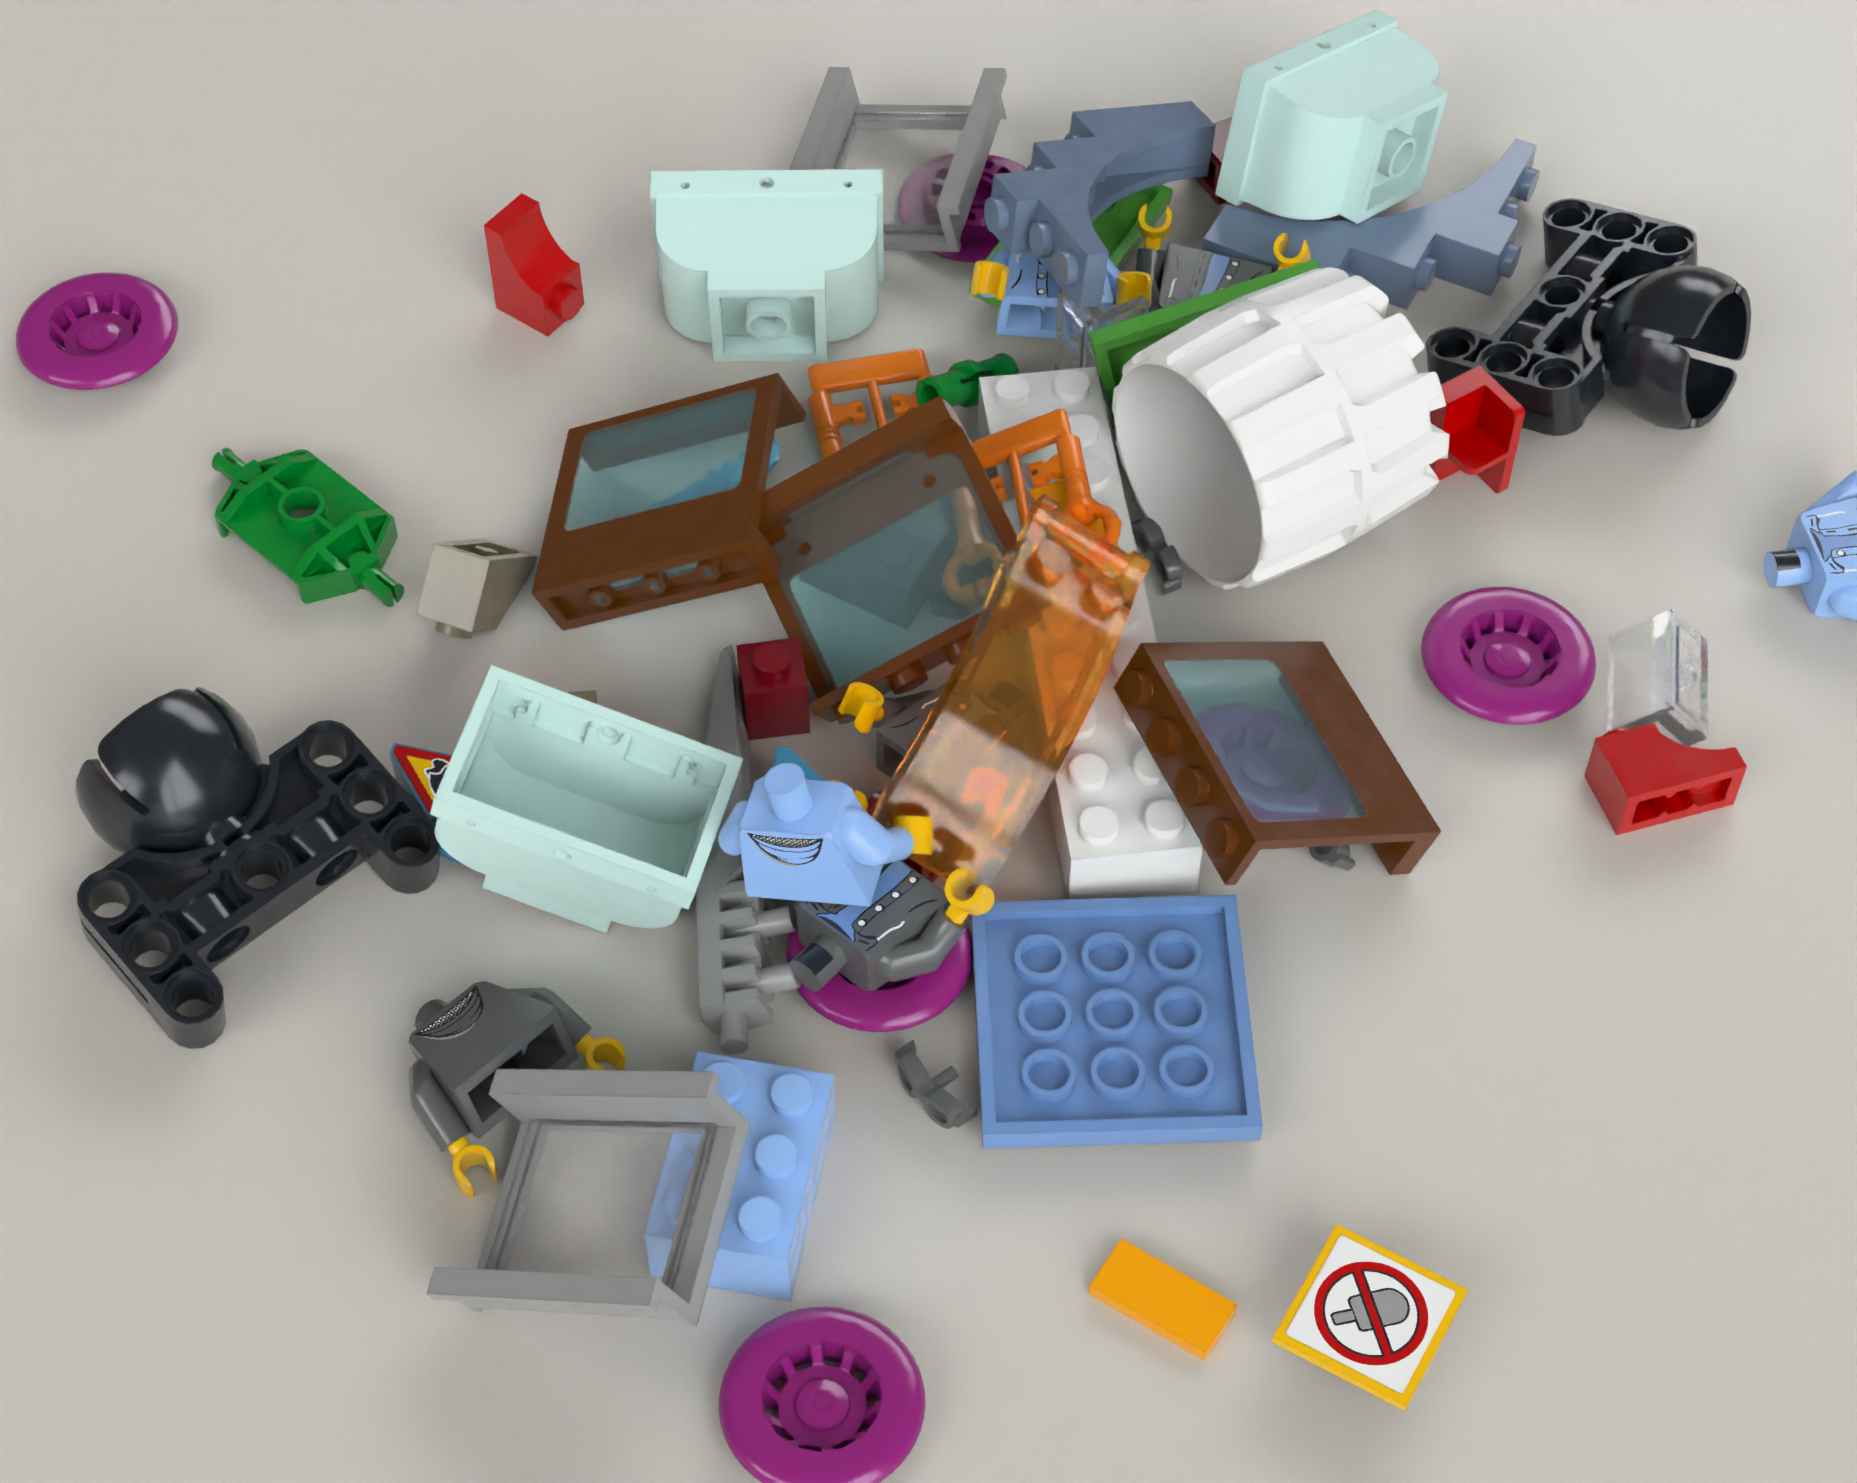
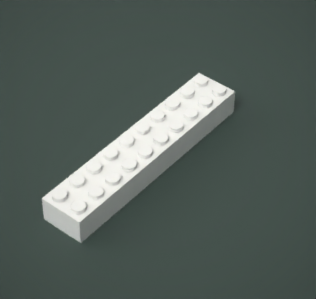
(1109, 802)

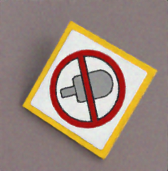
(1370, 1317)

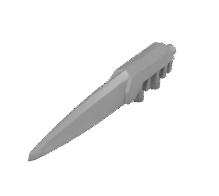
(732, 927)

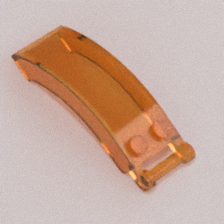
(1015, 694)

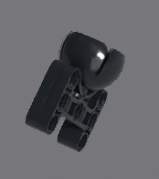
(1610, 313)
(207, 819)

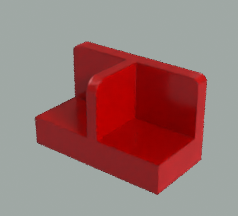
(1482, 428)

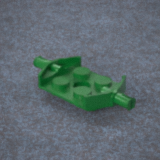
(322, 553)

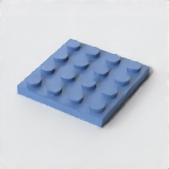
(1113, 1023)

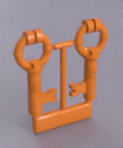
(856, 374)
(1066, 465)

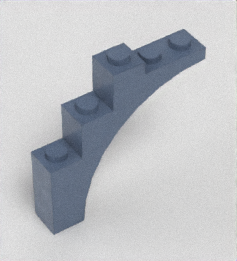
(1080, 177)
(1456, 239)

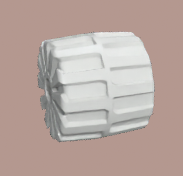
(1279, 427)

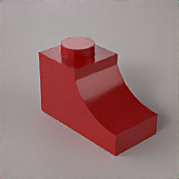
(530, 270)
(1654, 780)

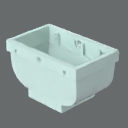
(1335, 124)
(771, 265)
(580, 805)

